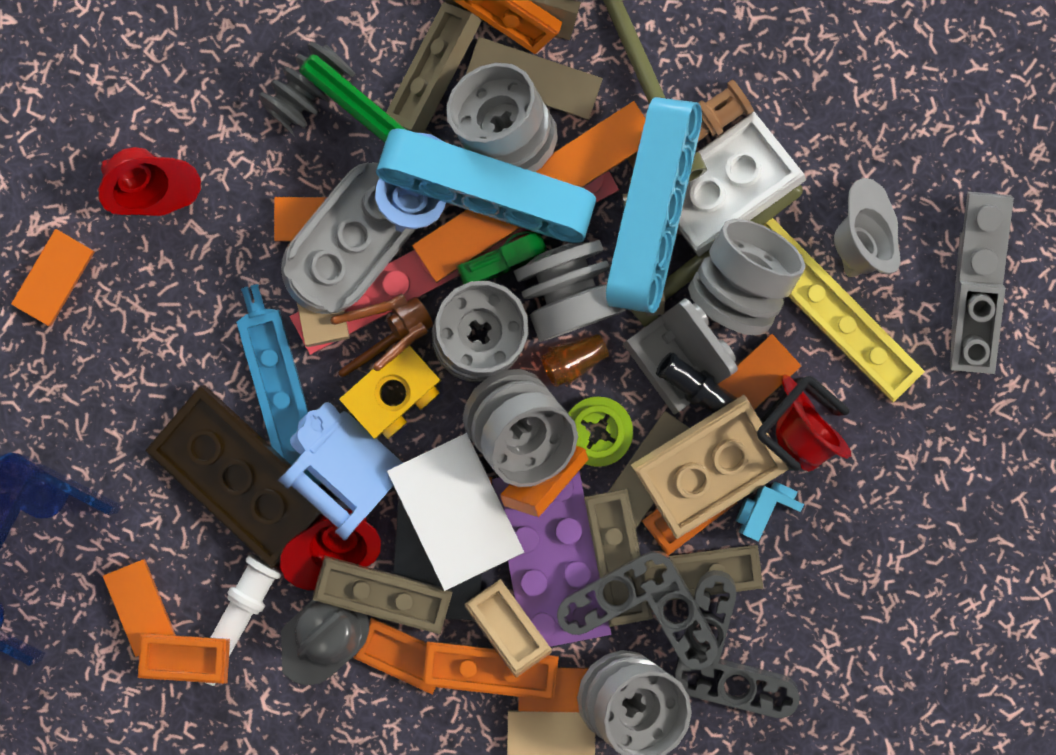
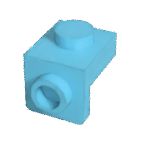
(756, 513)

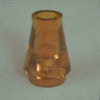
(572, 359)

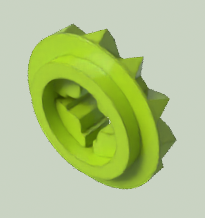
(618, 426)

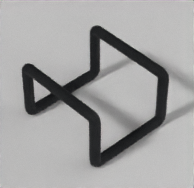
(819, 392)

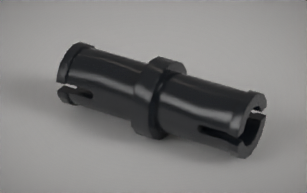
(696, 385)

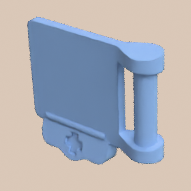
(342, 459)

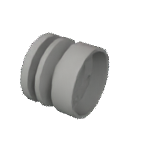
(502, 116)
(746, 277)
(567, 289)
(480, 306)
(520, 428)
(652, 716)

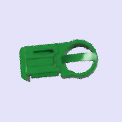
(504, 259)

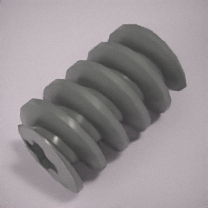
(299, 92)

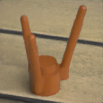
(407, 323)

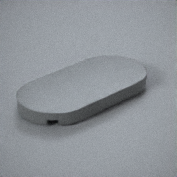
(341, 246)

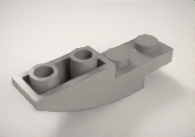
(980, 282)

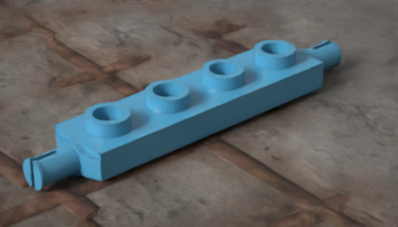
(273, 373)

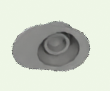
(869, 233)

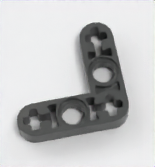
(657, 595)
(701, 690)

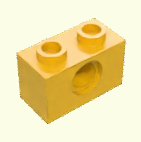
(366, 401)

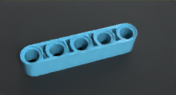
(486, 185)
(654, 205)

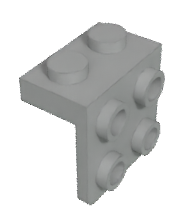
(686, 334)

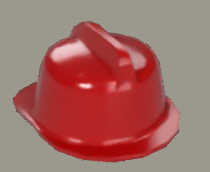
(146, 184)
(806, 433)
(305, 552)

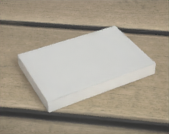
(742, 179)
(455, 512)

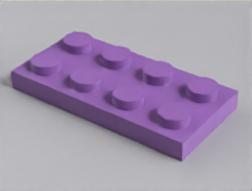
(554, 562)

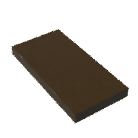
(233, 474)

